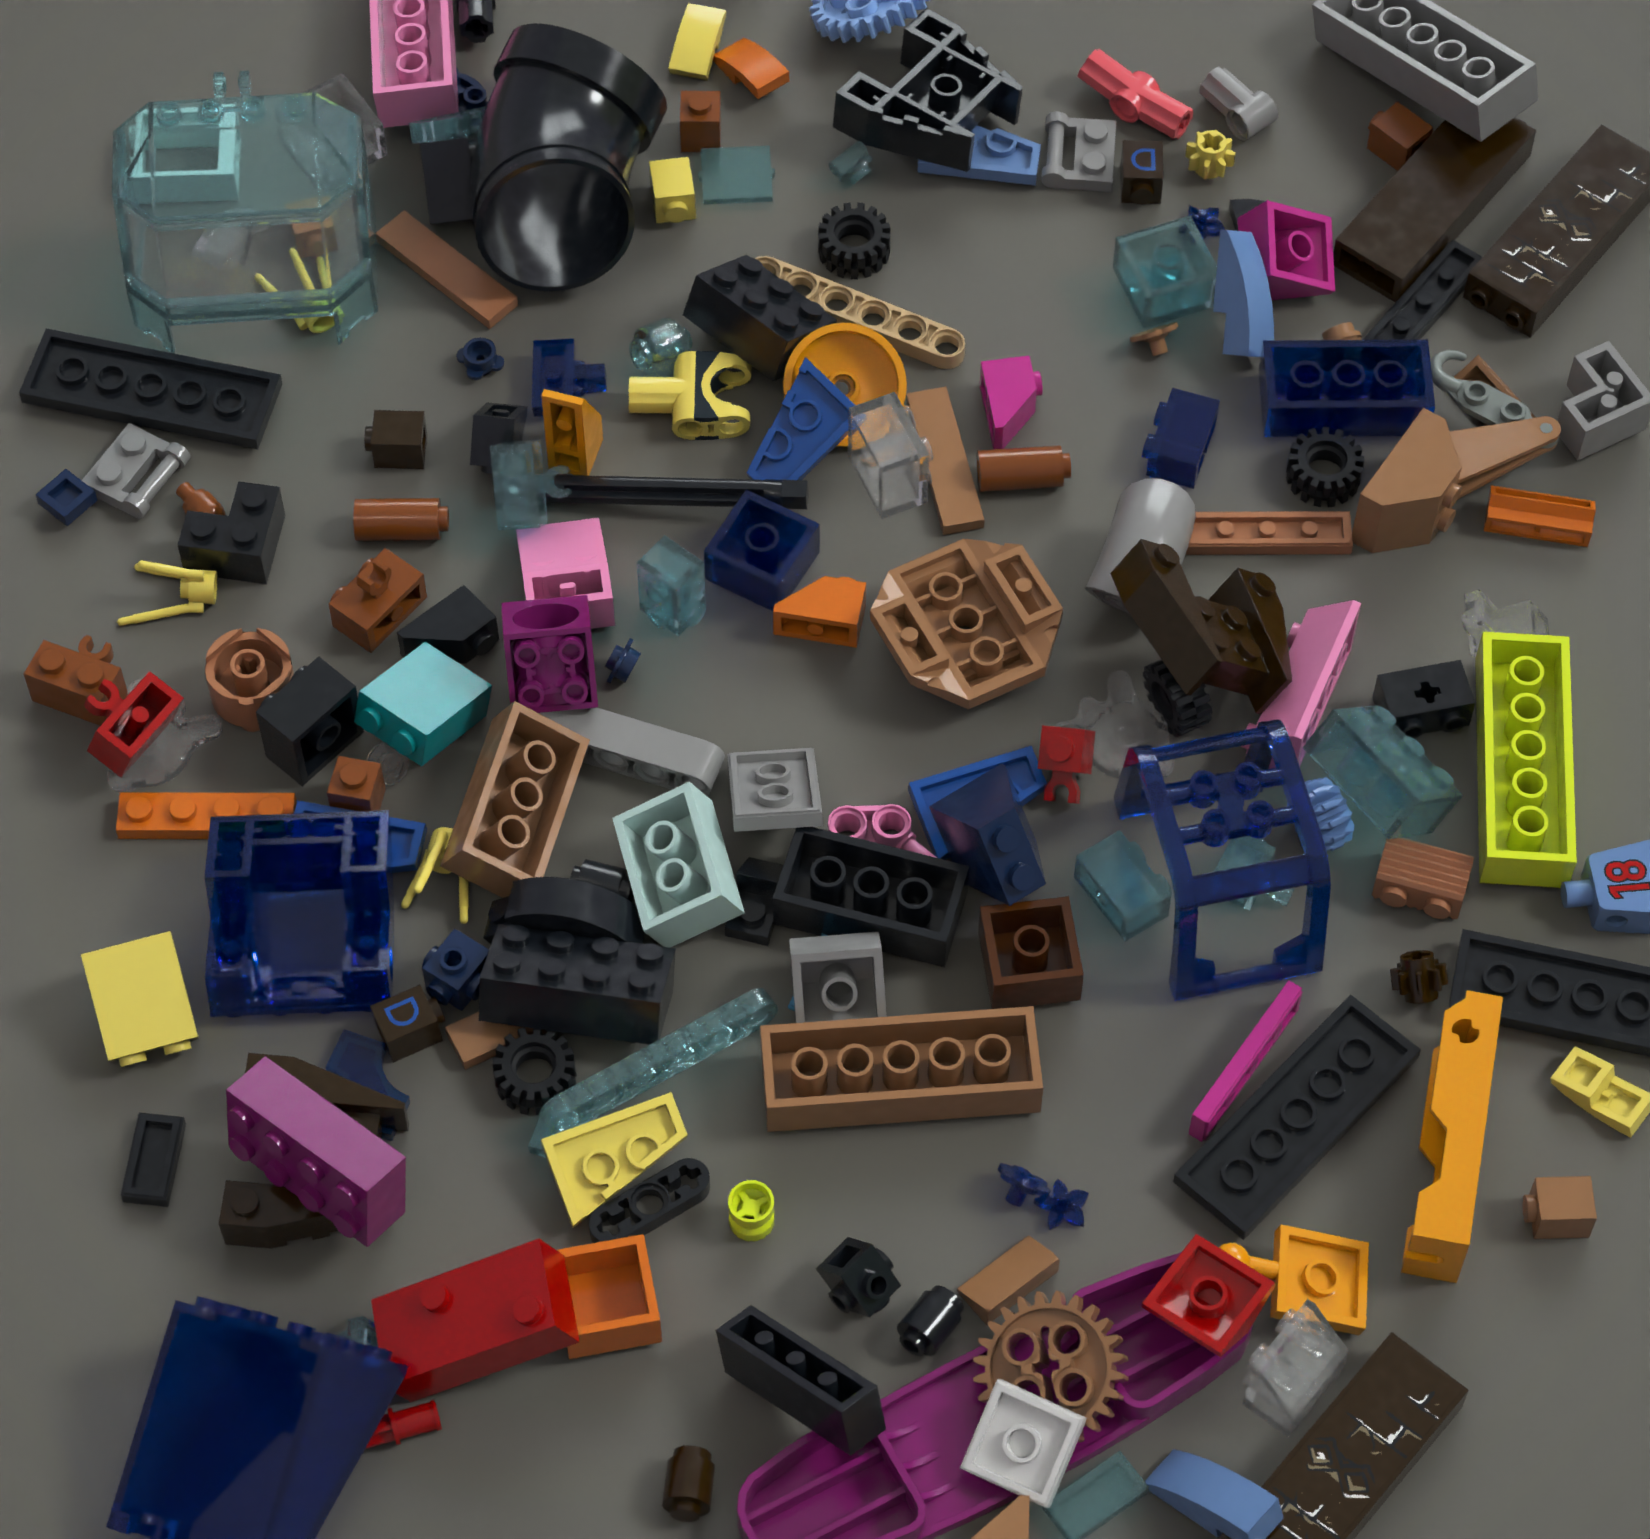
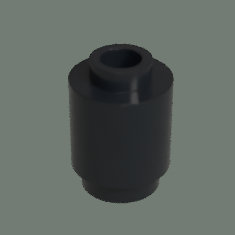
(605, 876)
(930, 1321)

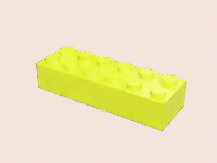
(1525, 760)

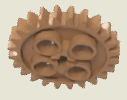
(1091, 1360)

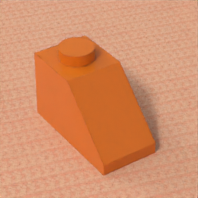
(823, 611)

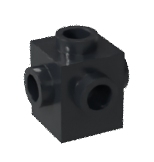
(859, 1277)

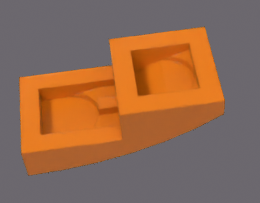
(752, 66)

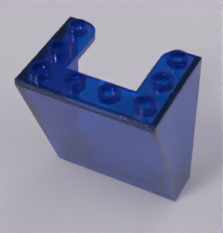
(249, 1426)

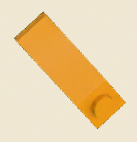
(571, 432)

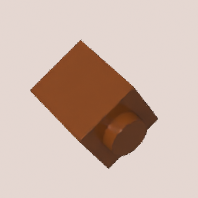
(700, 120)
(1397, 134)
(356, 785)

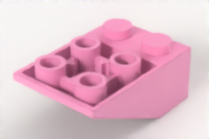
(567, 562)

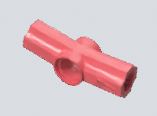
(1135, 95)

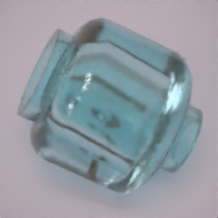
(658, 346)

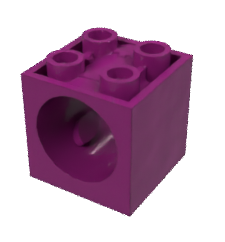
(550, 653)

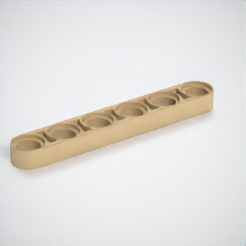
(894, 317)

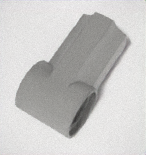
(1243, 110)

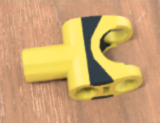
(692, 395)

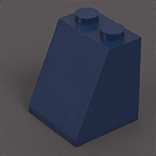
(991, 834)

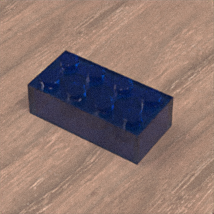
(1344, 386)

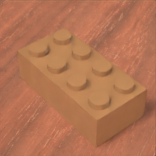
(515, 800)

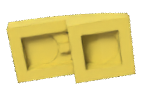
(697, 41)
(1597, 1090)

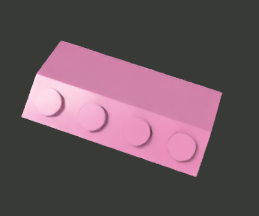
(1316, 661)

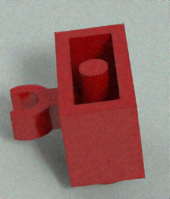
(131, 722)

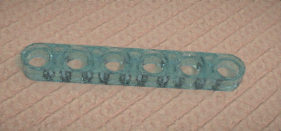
(658, 1061)

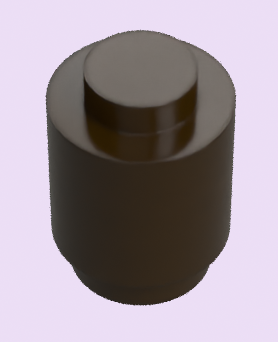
(688, 1483)

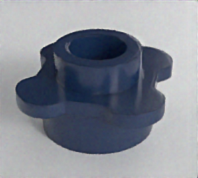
(479, 349)
(622, 662)

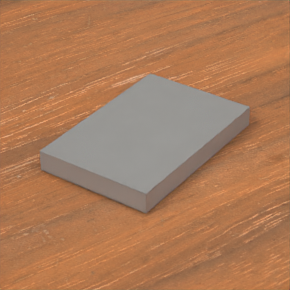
(774, 789)

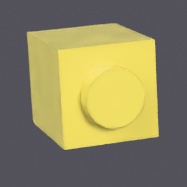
(672, 190)

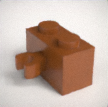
(377, 599)
(67, 677)

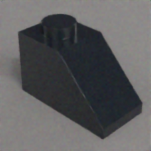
(494, 425)
(455, 626)

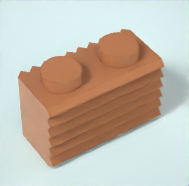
(1422, 877)

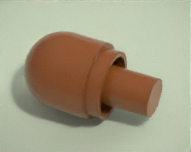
(198, 500)

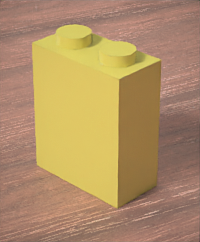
(140, 998)

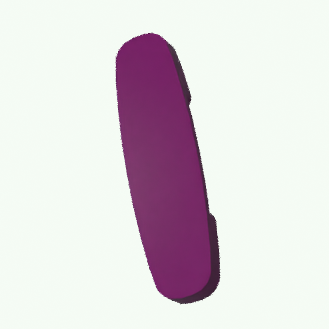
(911, 1475)

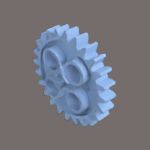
(861, 17)

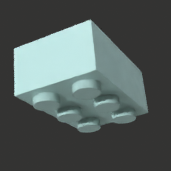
(678, 865)

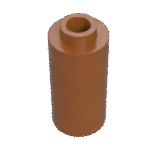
(1022, 468)
(399, 519)

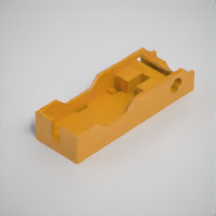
(1454, 1137)

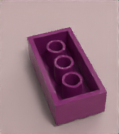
(316, 1151)

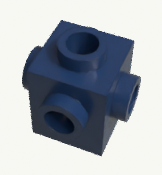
(454, 970)

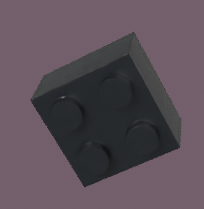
(309, 720)

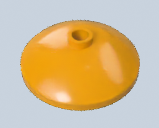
(851, 356)

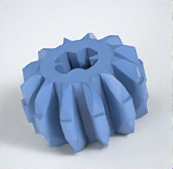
(1331, 812)

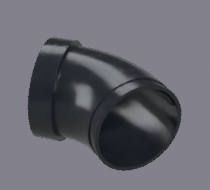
(560, 157)

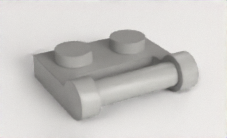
(1092, 154)
(127, 463)

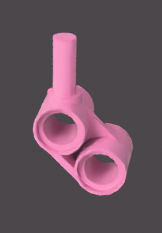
(872, 821)

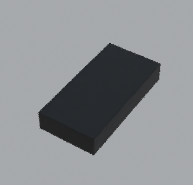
(153, 1159)

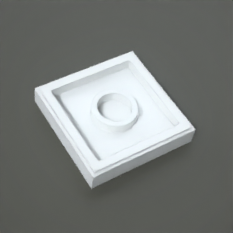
(1023, 1443)

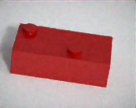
(477, 1319)

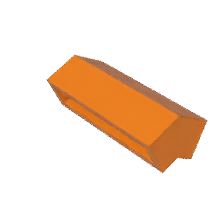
(1539, 516)

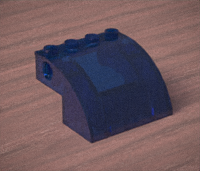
(299, 913)

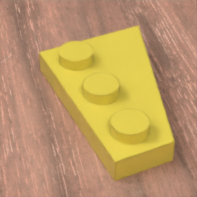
(611, 1152)

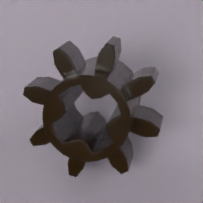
(1419, 976)

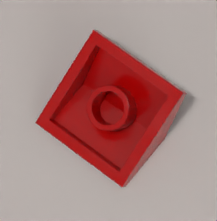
(1209, 1296)

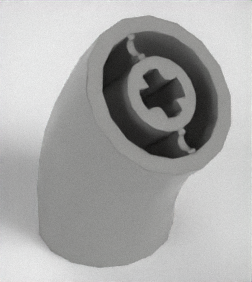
(1146, 511)

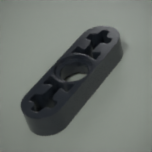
(684, 1200)

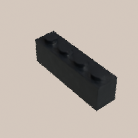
(801, 1380)

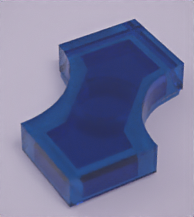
(362, 1062)

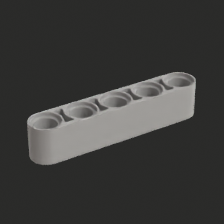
(643, 749)

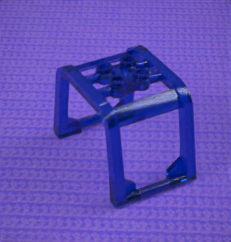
(1270, 739)

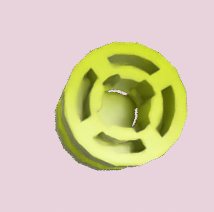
(751, 1200)

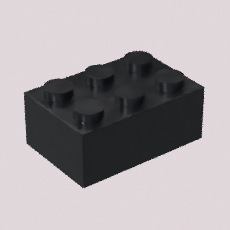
(753, 313)

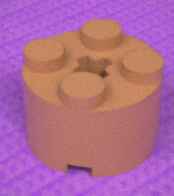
(244, 671)

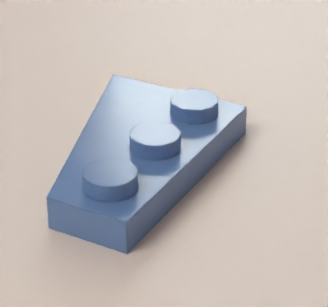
(995, 158)

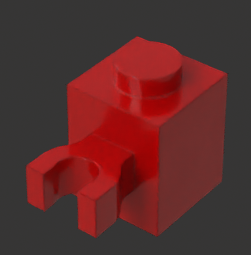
(1066, 753)

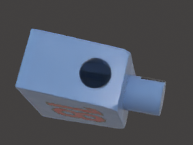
(1614, 889)

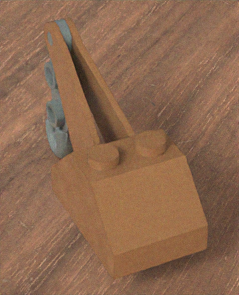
(1436, 467)

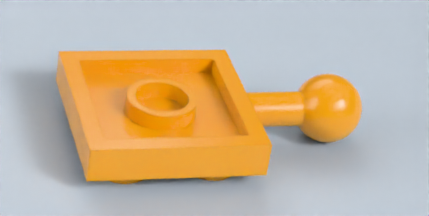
(1316, 1268)

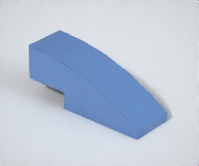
(1243, 294)
(1215, 1497)

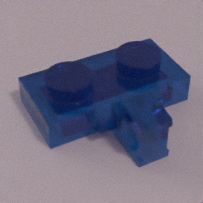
(559, 371)

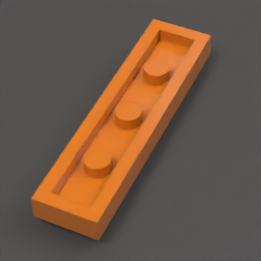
(189, 813)

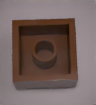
(1030, 953)

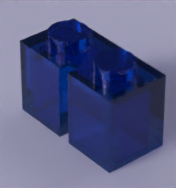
(1182, 436)

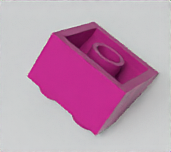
(1294, 249)

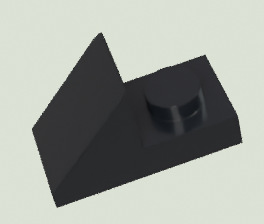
(756, 888)

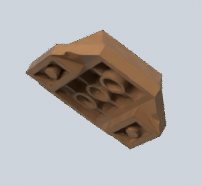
(977, 587)

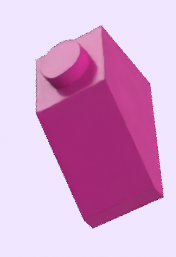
(1008, 396)

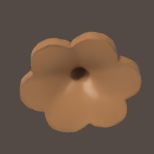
(1155, 337)

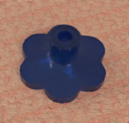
(1022, 1183)

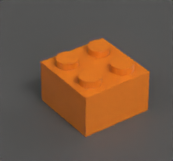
(612, 1296)

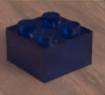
(761, 550)

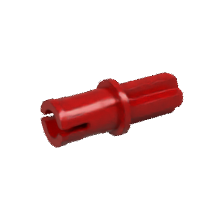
(405, 1424)

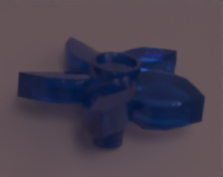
(1206, 221)
(1063, 1205)

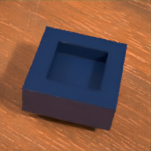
(66, 497)

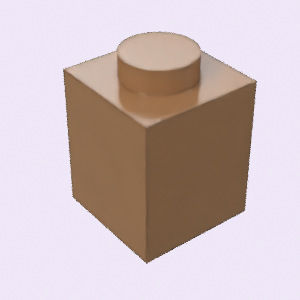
(1560, 1207)

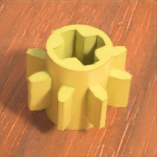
(1210, 154)

